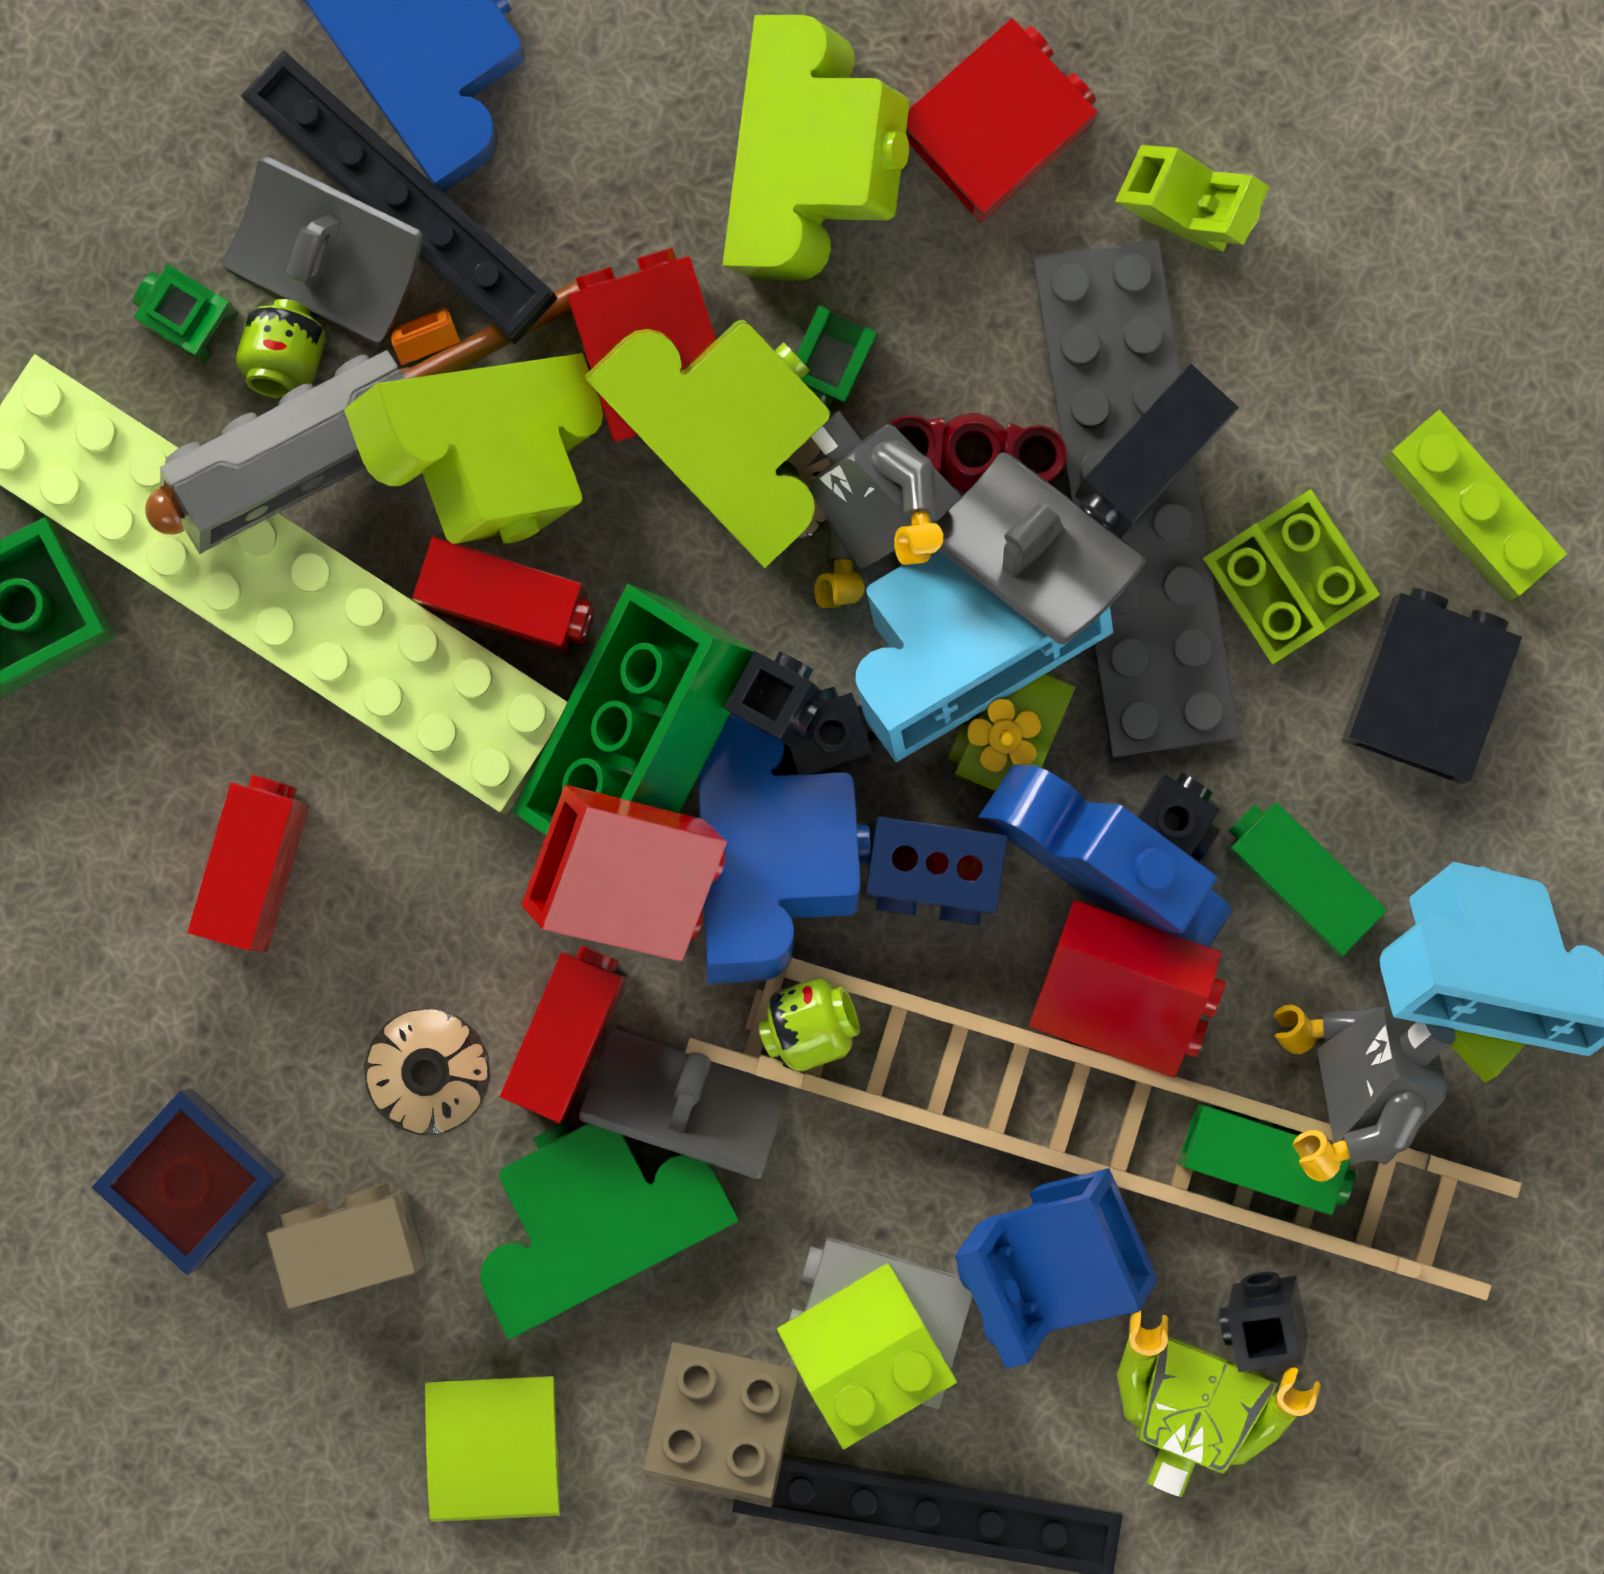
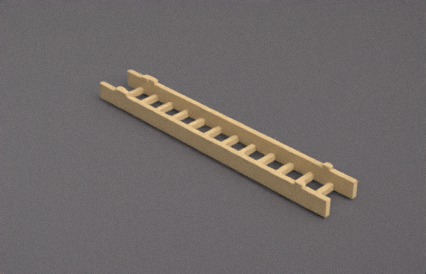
(1055, 1154)

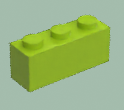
(1474, 507)

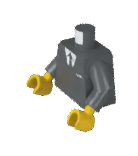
(876, 501)
(1377, 1082)

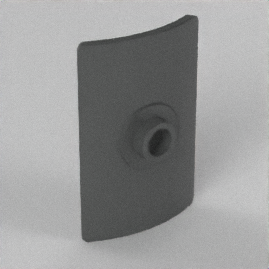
(324, 251)
(1037, 549)
(684, 1103)

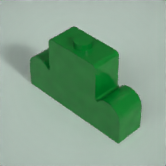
(593, 1221)

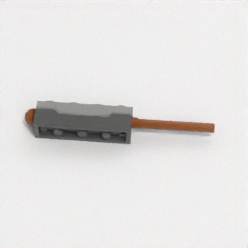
(293, 448)

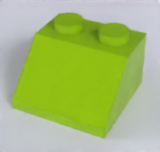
(866, 1355)

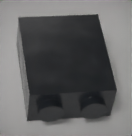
(1155, 451)
(1432, 685)

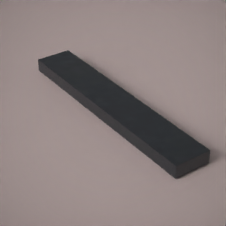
(382, 178)
(942, 1515)

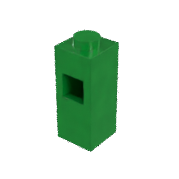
(1304, 877)
(1258, 1160)

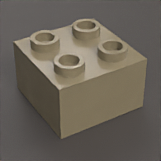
(346, 1248)
(721, 1424)

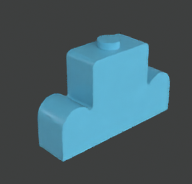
(948, 653)
(1495, 964)

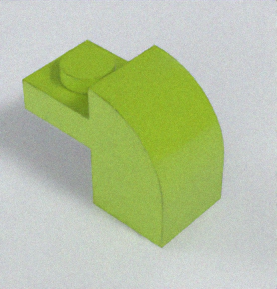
(1191, 199)

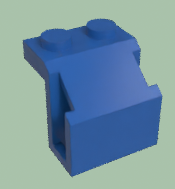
(1055, 1264)

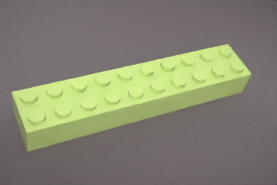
(280, 594)

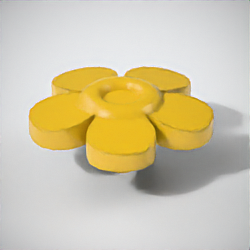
(1004, 735)

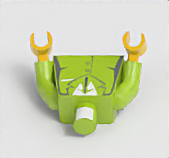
(1200, 1405)

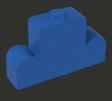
(424, 68)
(786, 853)
(1107, 855)

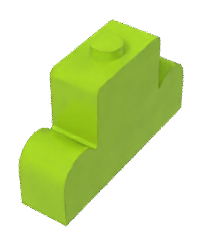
(808, 149)
(722, 426)
(484, 441)

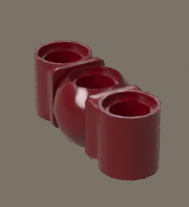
(943, 438)

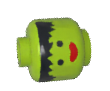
(280, 348)
(809, 1024)

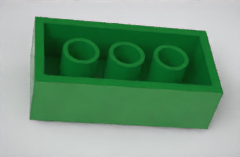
(44, 606)
(640, 709)

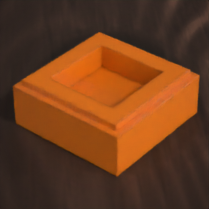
(424, 335)

